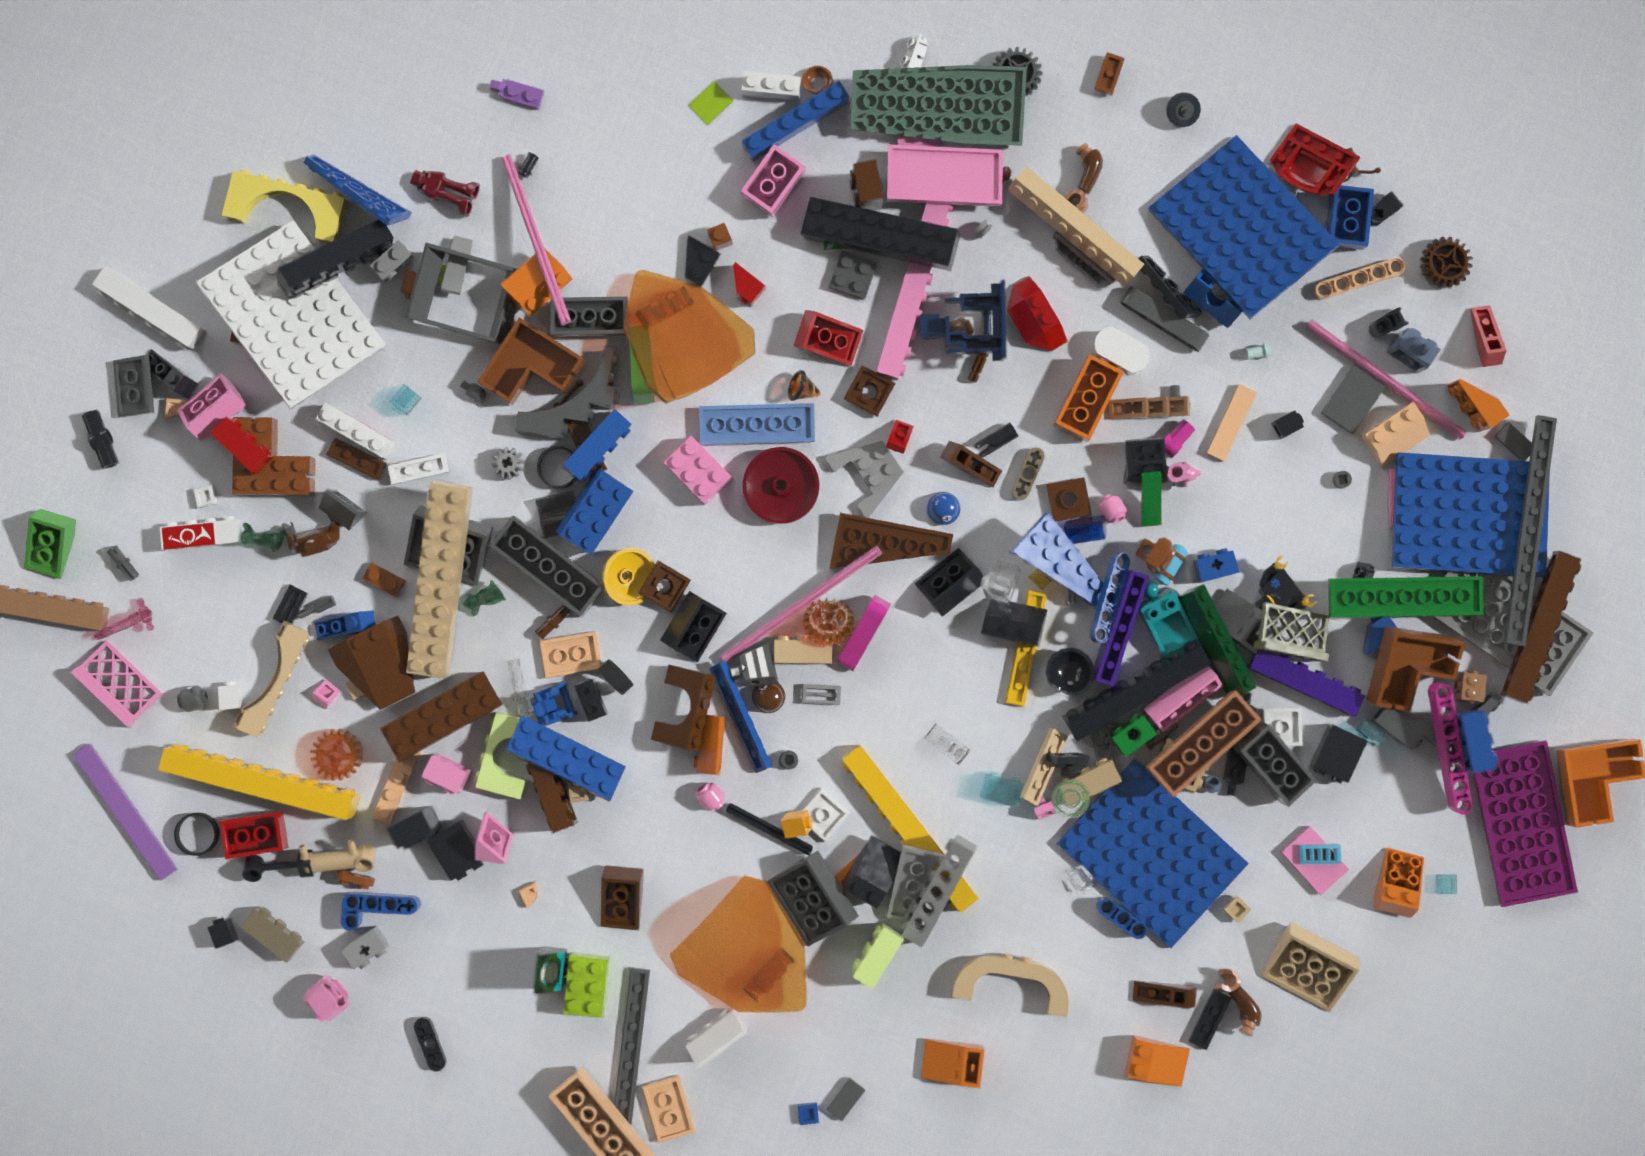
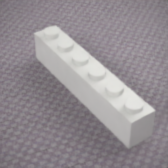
(150, 308)

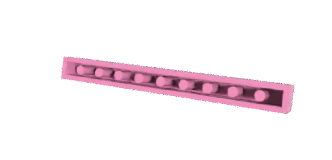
(908, 305)

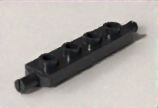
(1235, 765)

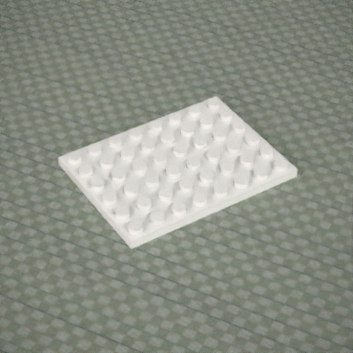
(297, 340)

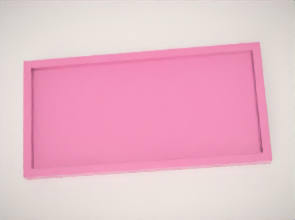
(944, 175)

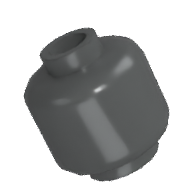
(192, 698)

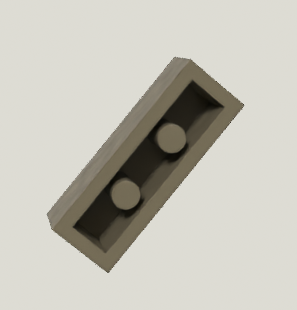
(272, 933)

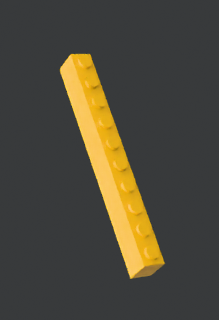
(901, 817)

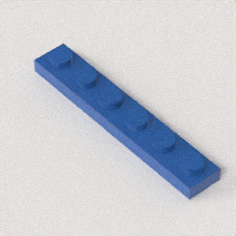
(740, 717)

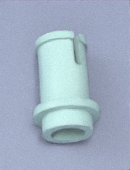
(1258, 351)

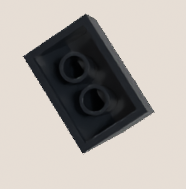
(950, 582)
(1015, 622)
(693, 626)

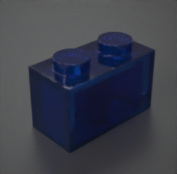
(1086, 529)

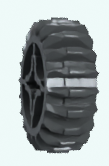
(1028, 62)

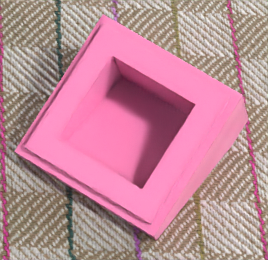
(325, 694)

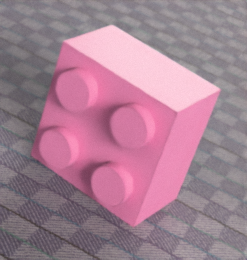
(447, 774)

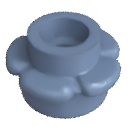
(1212, 784)

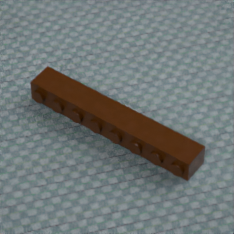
(1541, 628)

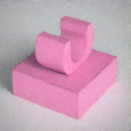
(1044, 809)

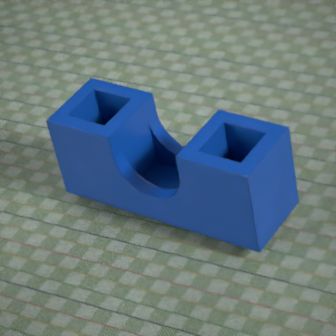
(1201, 293)

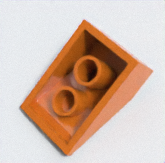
(1156, 1061)

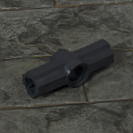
(100, 439)

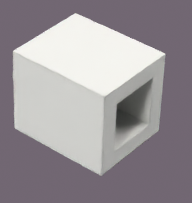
(230, 696)

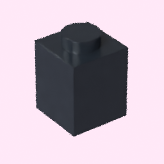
(1288, 424)
(222, 932)

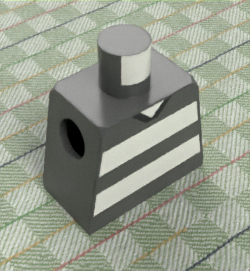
(757, 667)

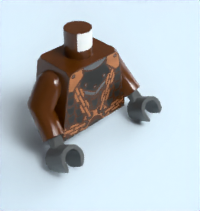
(314, 540)

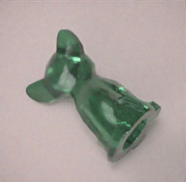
(267, 539)
(487, 596)

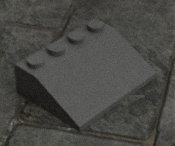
(475, 551)
(813, 898)

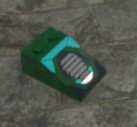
(550, 970)

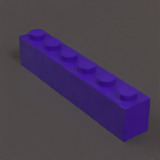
(1113, 650)
(1307, 682)

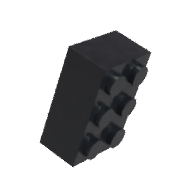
(414, 828)

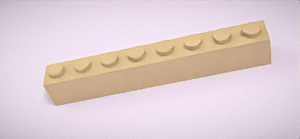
(1075, 226)

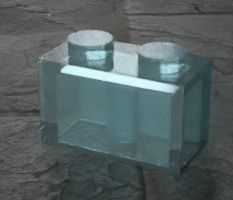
(1002, 789)

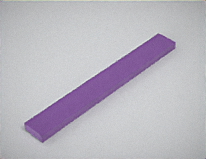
(125, 811)

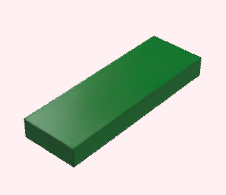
(1151, 499)

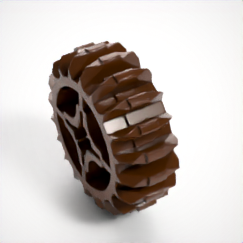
(1460, 267)

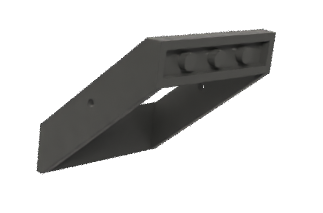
(425, 287)

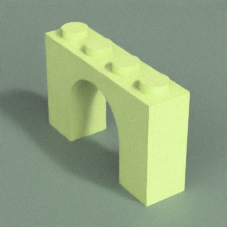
(490, 775)

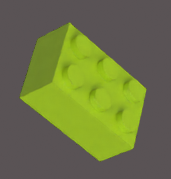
(586, 985)

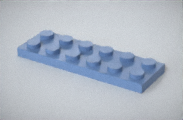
(756, 424)

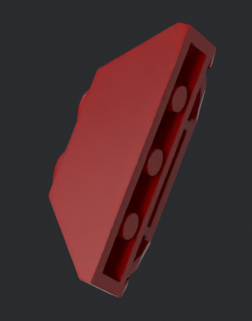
(1035, 316)

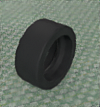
(615, 677)

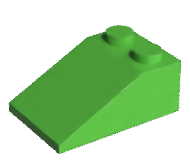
(48, 542)

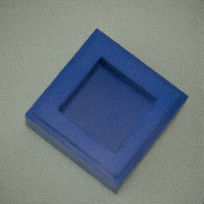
(808, 1113)

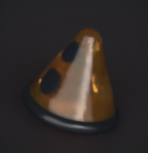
(802, 387)

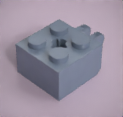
(1413, 350)

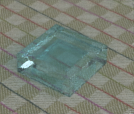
(1446, 884)

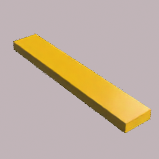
(1023, 659)

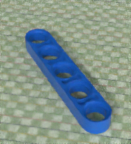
(1103, 604)

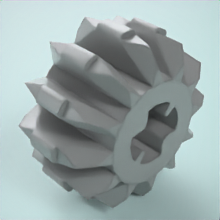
(510, 469)

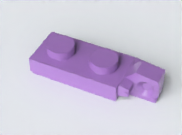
(518, 92)

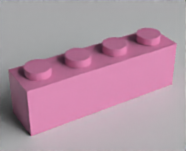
(1182, 698)

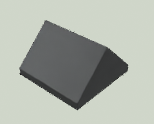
(341, 509)

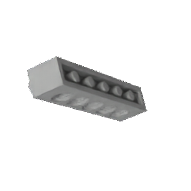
(964, 851)

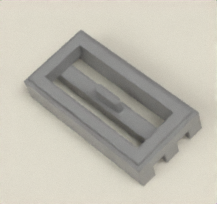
(804, 694)

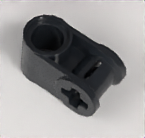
(1384, 208)
(1391, 322)

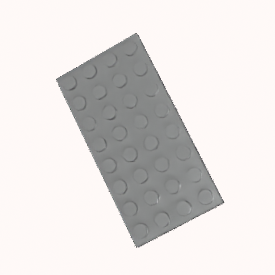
(1489, 629)

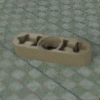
(1027, 489)

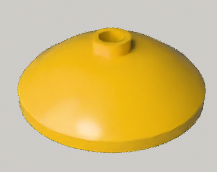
(637, 568)

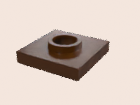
(868, 377)
(1059, 509)
(677, 582)

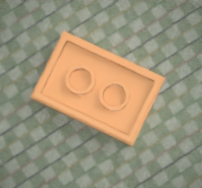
(570, 654)
(668, 1109)

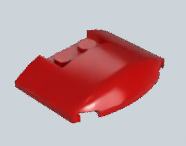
(1312, 162)

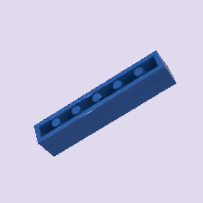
(796, 121)

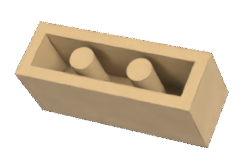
(801, 651)
(1097, 778)

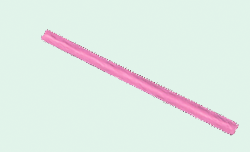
(536, 240)
(1391, 382)
(813, 596)

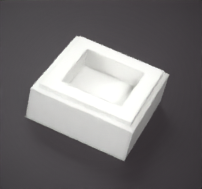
(205, 496)

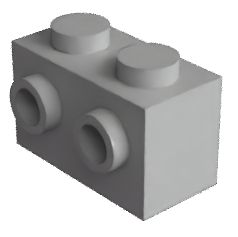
(391, 261)

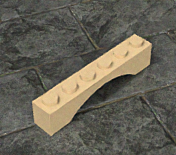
(253, 715)

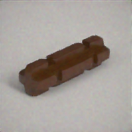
(977, 367)

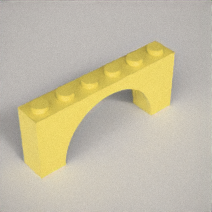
(248, 190)

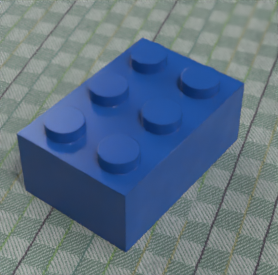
(1350, 216)
(1476, 741)

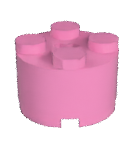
(327, 998)

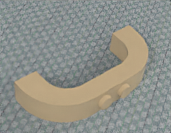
(1025, 968)

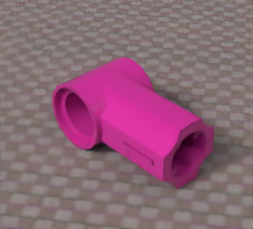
(1177, 437)

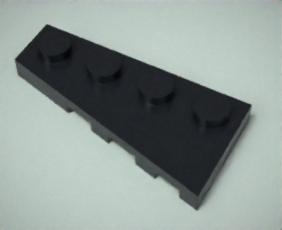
(1169, 289)

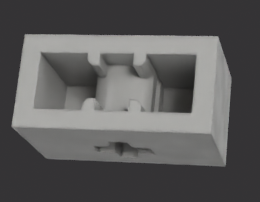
(354, 951)

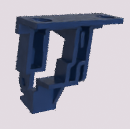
(988, 304)

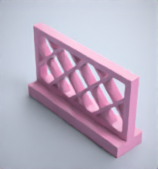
(105, 696)

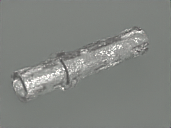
(518, 688)

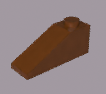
(971, 463)
(1165, 994)

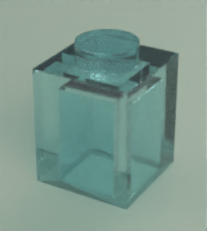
(404, 400)

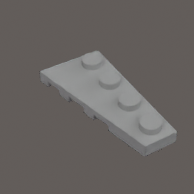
(912, 873)

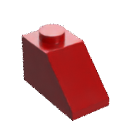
(747, 286)

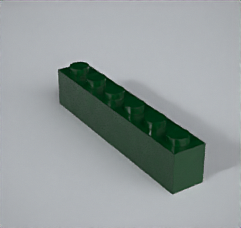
(1216, 640)

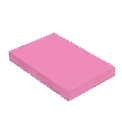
(1317, 875)

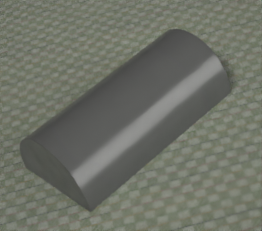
(590, 316)

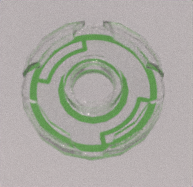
(1074, 787)

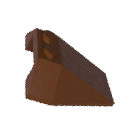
(377, 662)

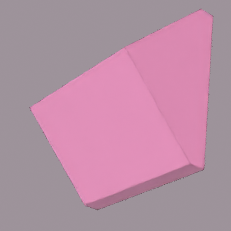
(492, 841)

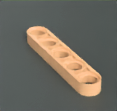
(1369, 279)

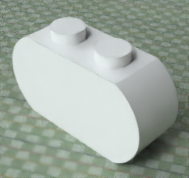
(1120, 350)

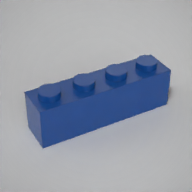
(596, 445)

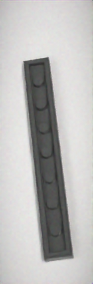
(631, 1042)

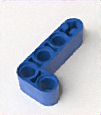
(381, 906)

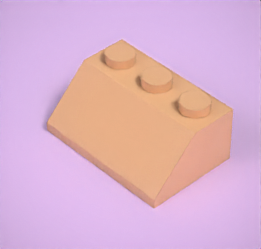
(1396, 434)

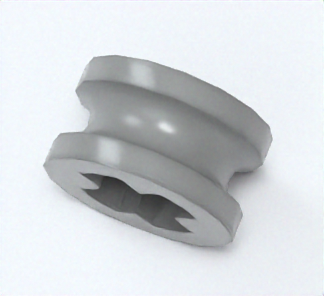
(983, 228)

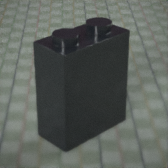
(1338, 754)
(455, 850)

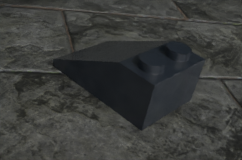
(872, 872)

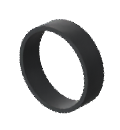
(539, 464)
(177, 837)

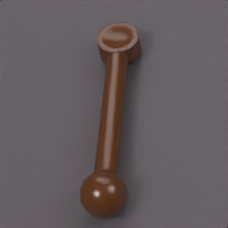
(579, 383)

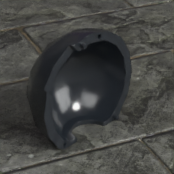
(1070, 671)

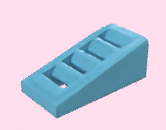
(1336, 850)

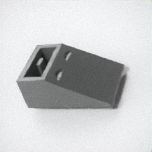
(1241, 619)

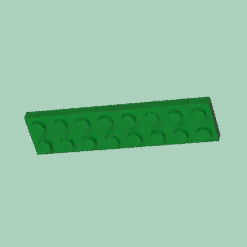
(1405, 596)

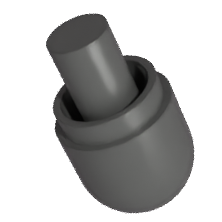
(474, 391)

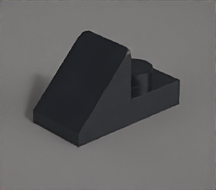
(1069, 762)

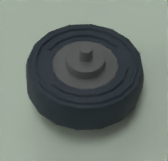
(1183, 109)

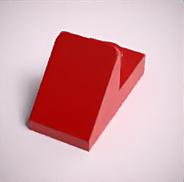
(899, 436)

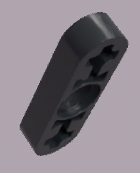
(419, 1033)

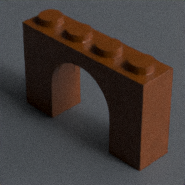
(689, 732)

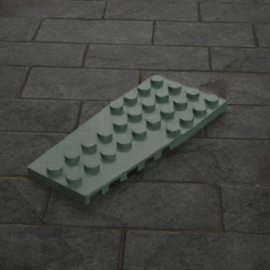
(942, 103)

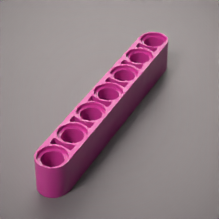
(1455, 756)

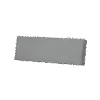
(456, 266)

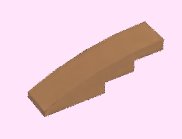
(1149, 407)

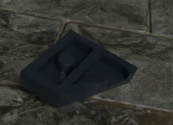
(699, 261)

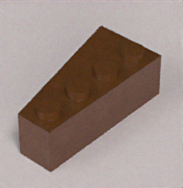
(553, 799)

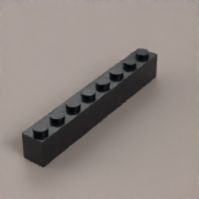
(1136, 689)

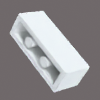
(771, 86)

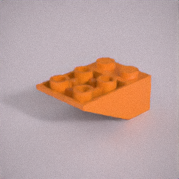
(1480, 406)
(1399, 883)
(953, 1062)

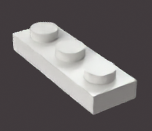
(418, 469)

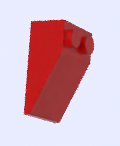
(828, 337)

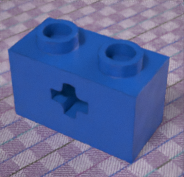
(1227, 565)

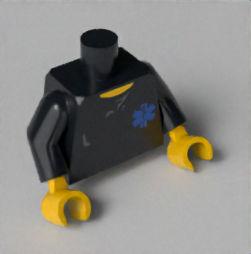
(1280, 589)

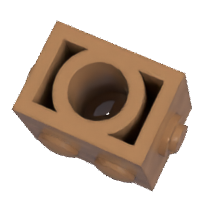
(1470, 687)

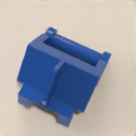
(546, 708)

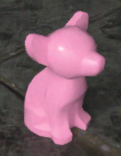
(1182, 472)

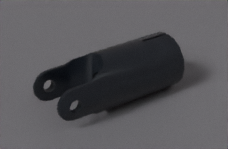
(997, 439)

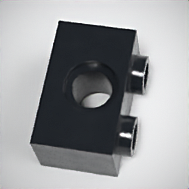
(591, 700)

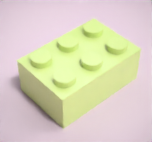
(876, 955)

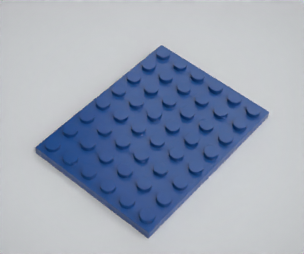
(1243, 227)
(1460, 514)
(1152, 853)

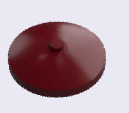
(781, 485)

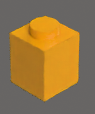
(796, 824)

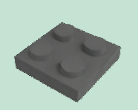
(853, 275)

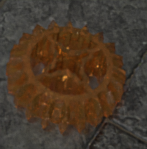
(827, 628)
(338, 745)

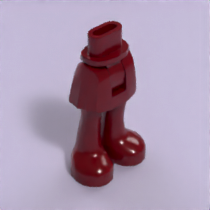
(433, 184)

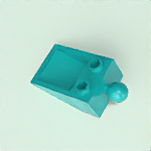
(1169, 623)

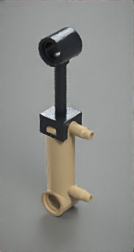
(310, 862)

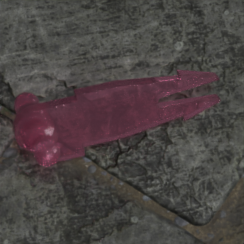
(143, 615)

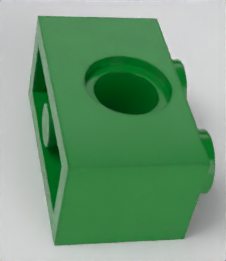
(1144, 734)

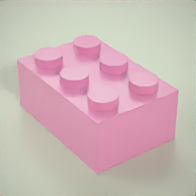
(773, 181)
(210, 407)
(698, 470)

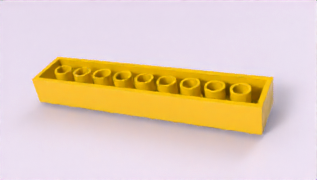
(259, 782)

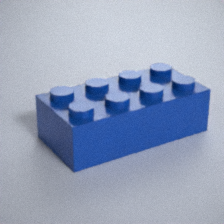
(594, 511)

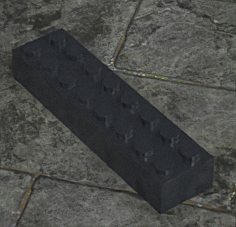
(880, 233)

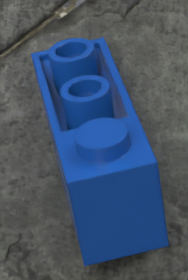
(344, 625)

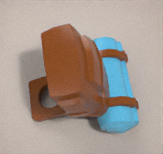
(1163, 558)

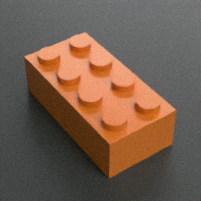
(1088, 398)

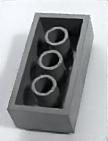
(1274, 763)

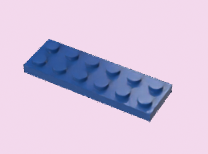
(565, 758)

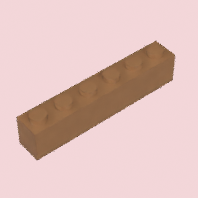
(53, 609)

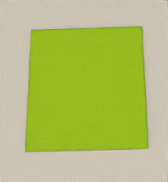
(710, 103)

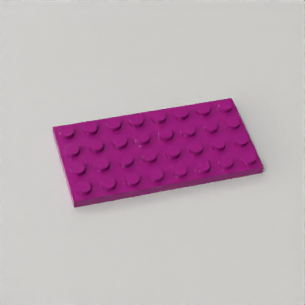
(1525, 826)

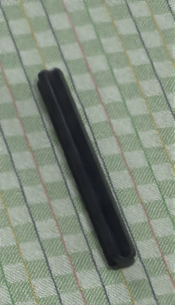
(768, 828)

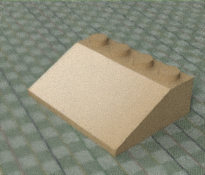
(1311, 967)

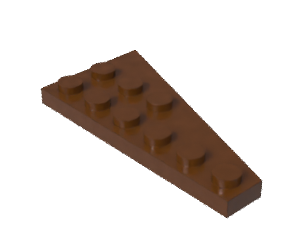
(896, 541)

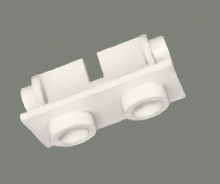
(916, 46)

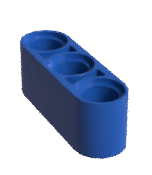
(1130, 920)

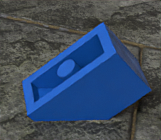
(1375, 632)

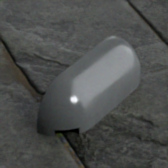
(1081, 261)

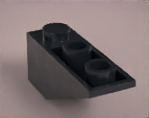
(171, 375)

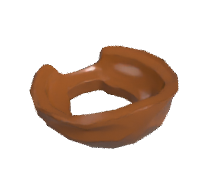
(817, 71)

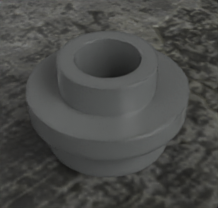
(793, 764)

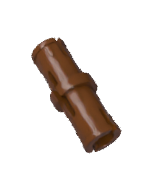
(552, 622)

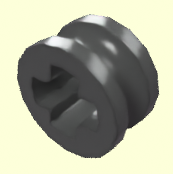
(1348, 479)

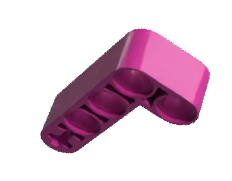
(863, 632)

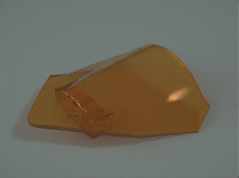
(682, 335)
(747, 952)

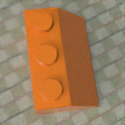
(528, 286)
(711, 746)

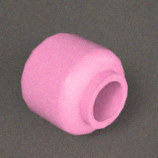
(1112, 509)
(710, 796)

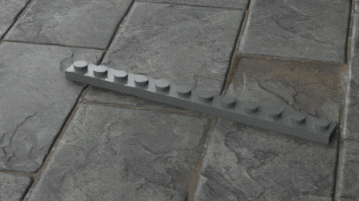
(1530, 531)

